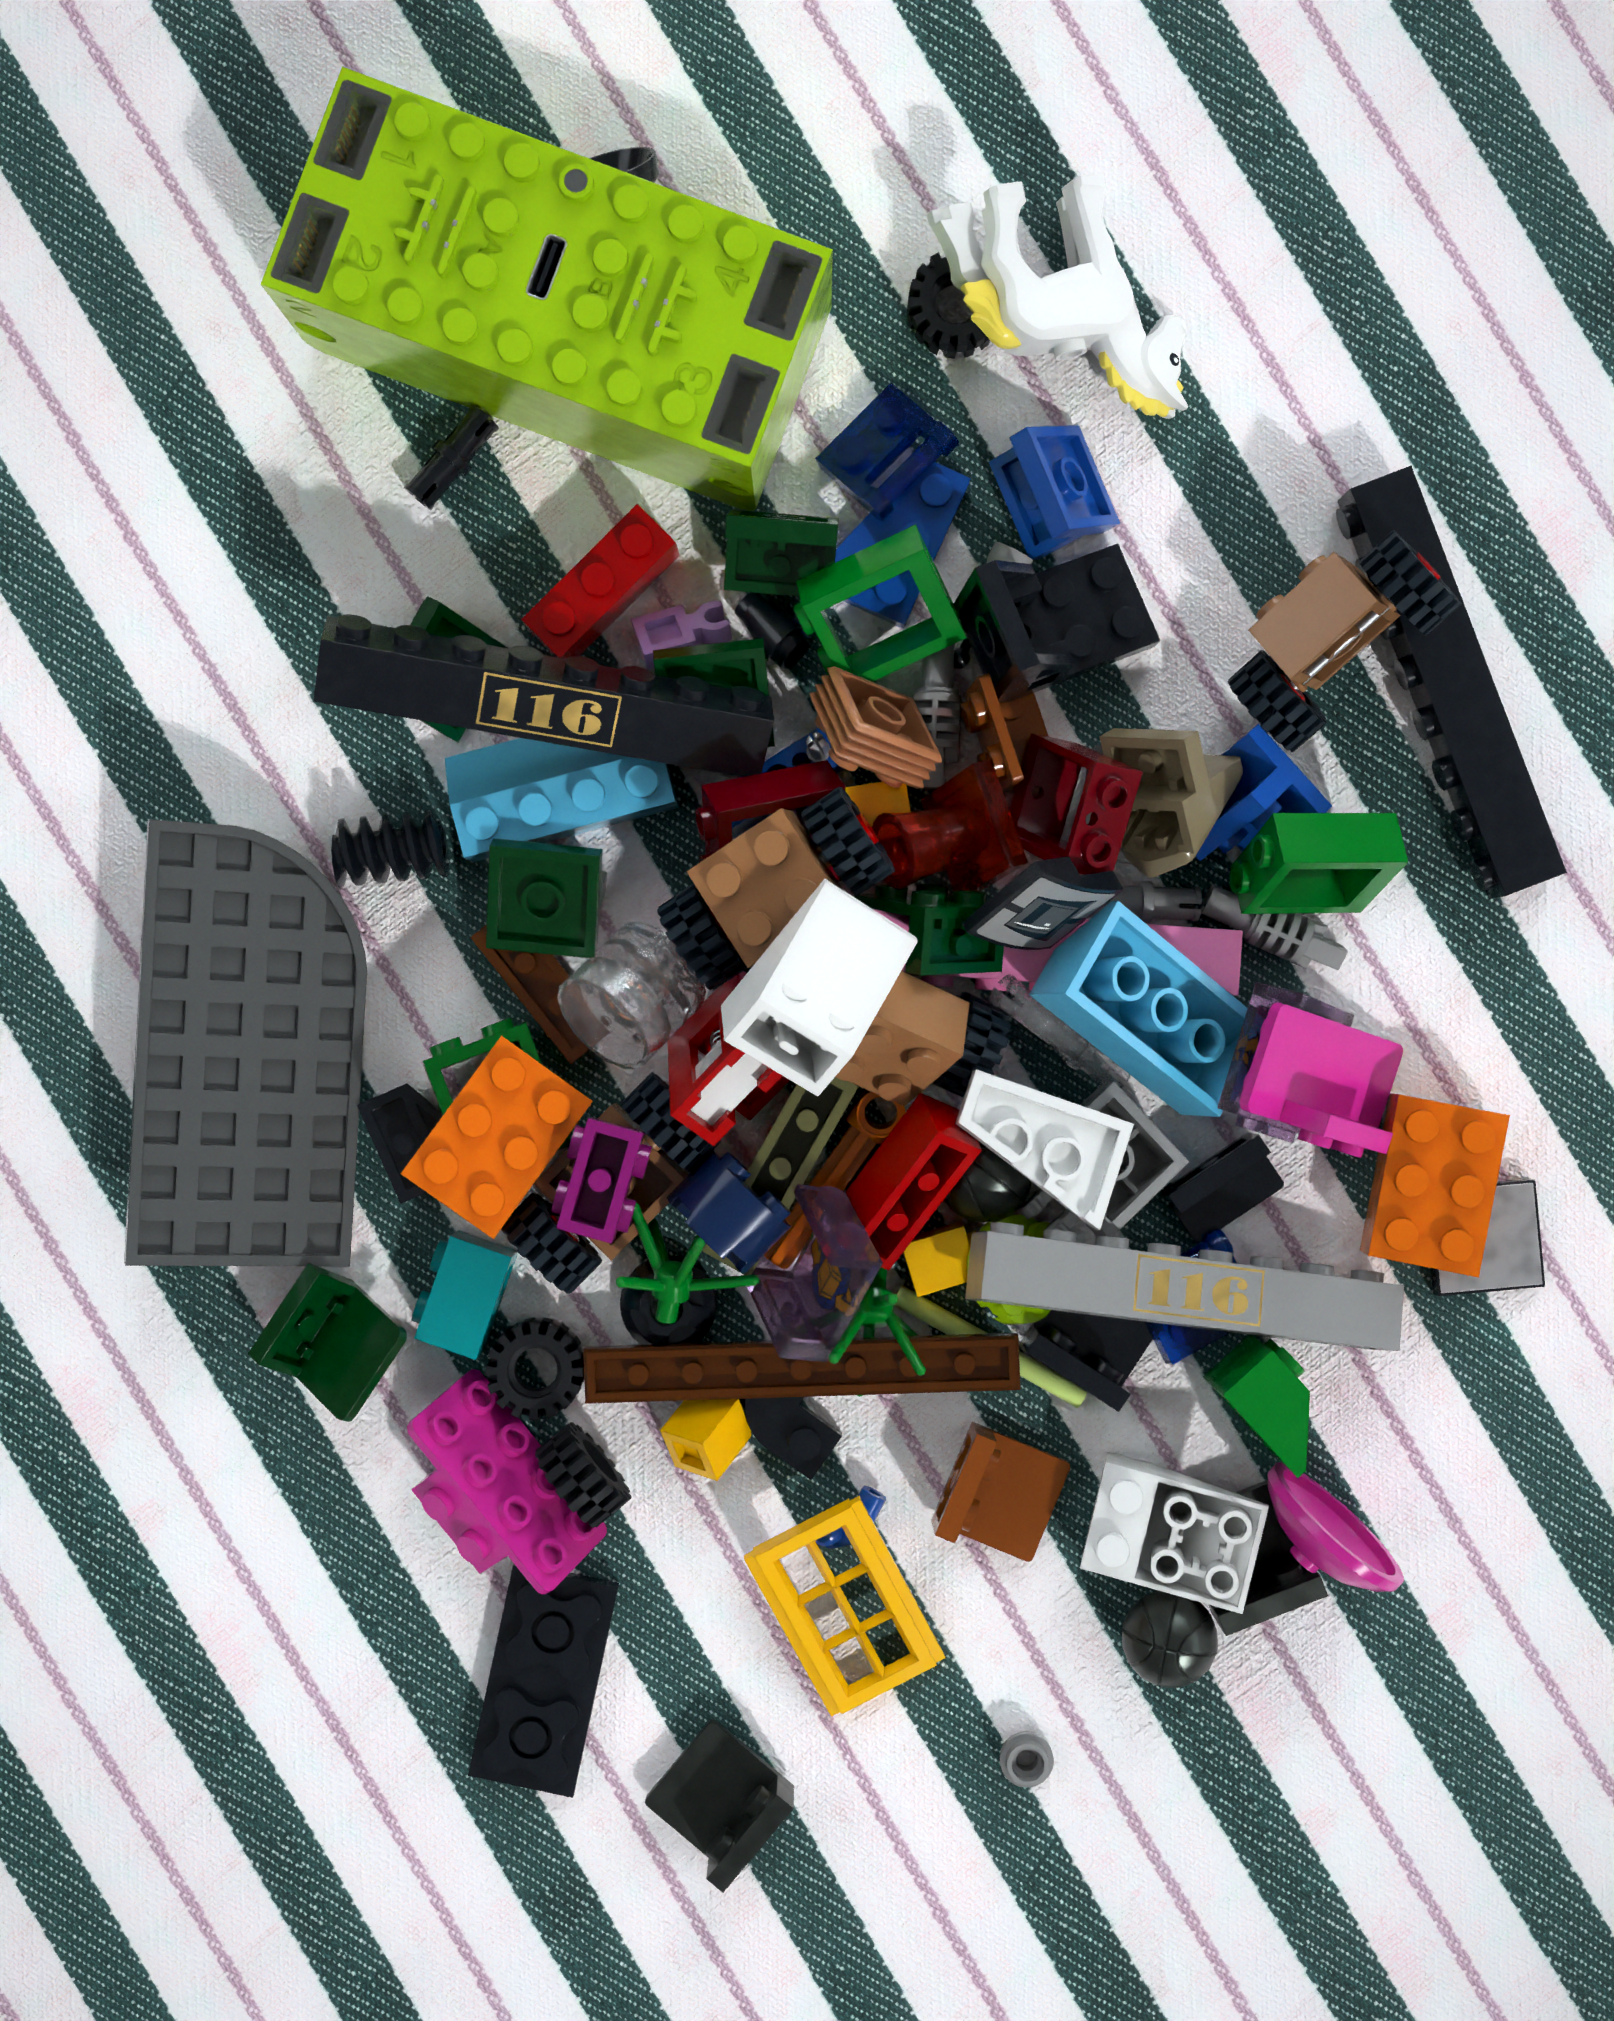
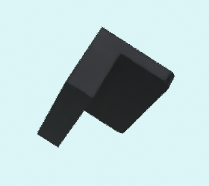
(1223, 1186)

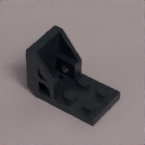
(1053, 622)

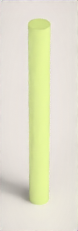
(954, 1325)

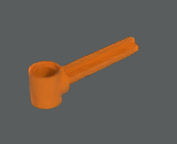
(835, 1172)

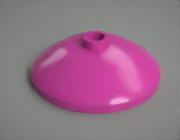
(1330, 1534)

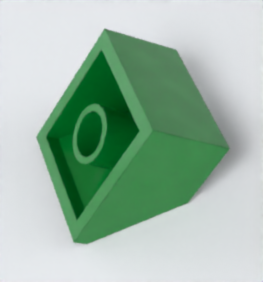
(1267, 1395)

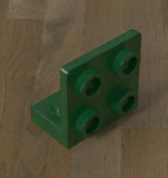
(937, 924)

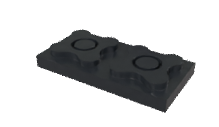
(543, 1683)

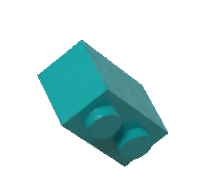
(464, 1294)

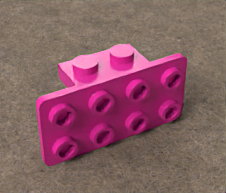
(1322, 1080)
(492, 1489)

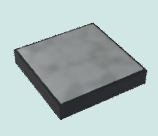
(1511, 1249)

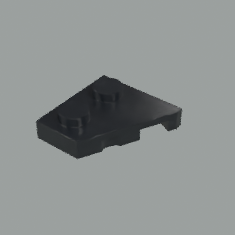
(398, 1127)

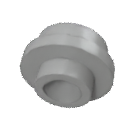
(1031, 1774)

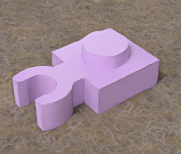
(675, 629)

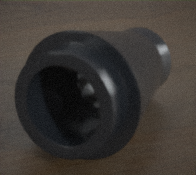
(781, 632)

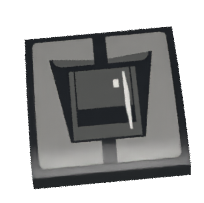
(1042, 905)

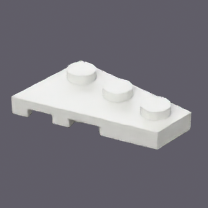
(1049, 1140)

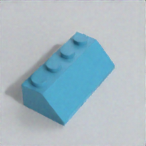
(548, 792)
(1145, 1008)

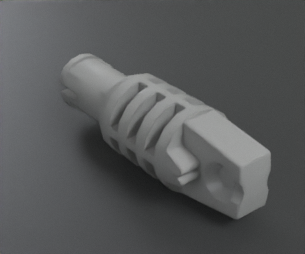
(940, 710)
(1283, 935)

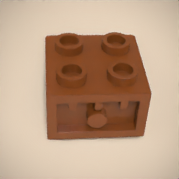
(1001, 728)
(1000, 1493)

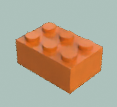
(496, 1137)
(1435, 1185)

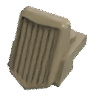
(1176, 795)

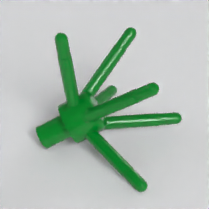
(672, 1278)
(875, 1313)

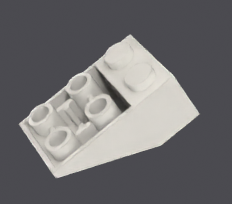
(817, 988)
(1173, 1533)

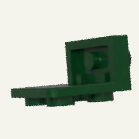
(330, 1340)

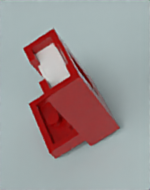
(714, 1077)

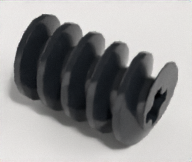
(389, 849)

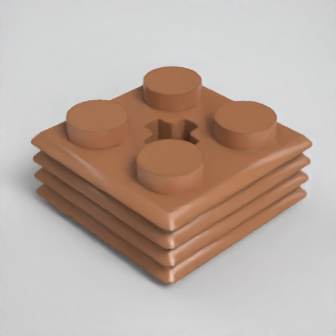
(874, 729)

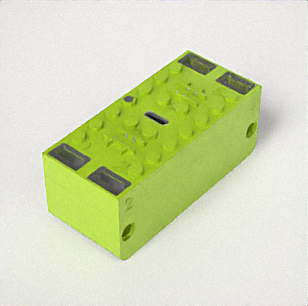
(549, 289)

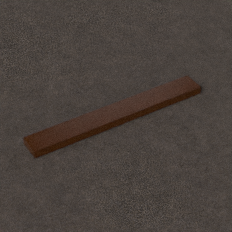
(756, 1370)

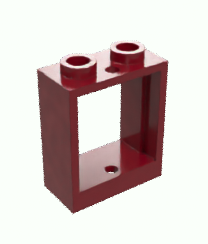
(1106, 793)
(760, 796)

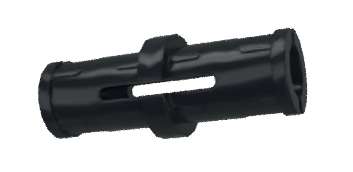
(451, 457)

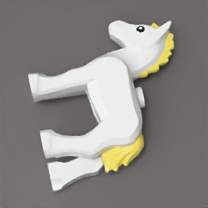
(1071, 309)

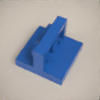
(1052, 488)
(1267, 786)

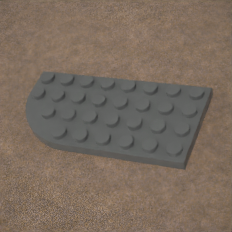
(243, 1056)

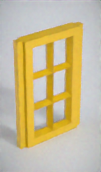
(800, 1628)

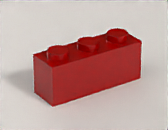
(602, 585)
(911, 1175)

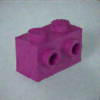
(597, 1193)

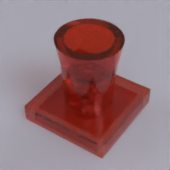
(959, 831)

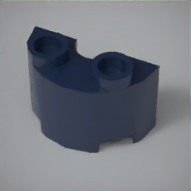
(729, 1212)

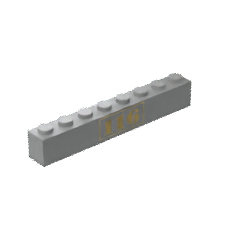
(1184, 1290)

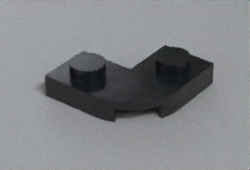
(792, 1432)

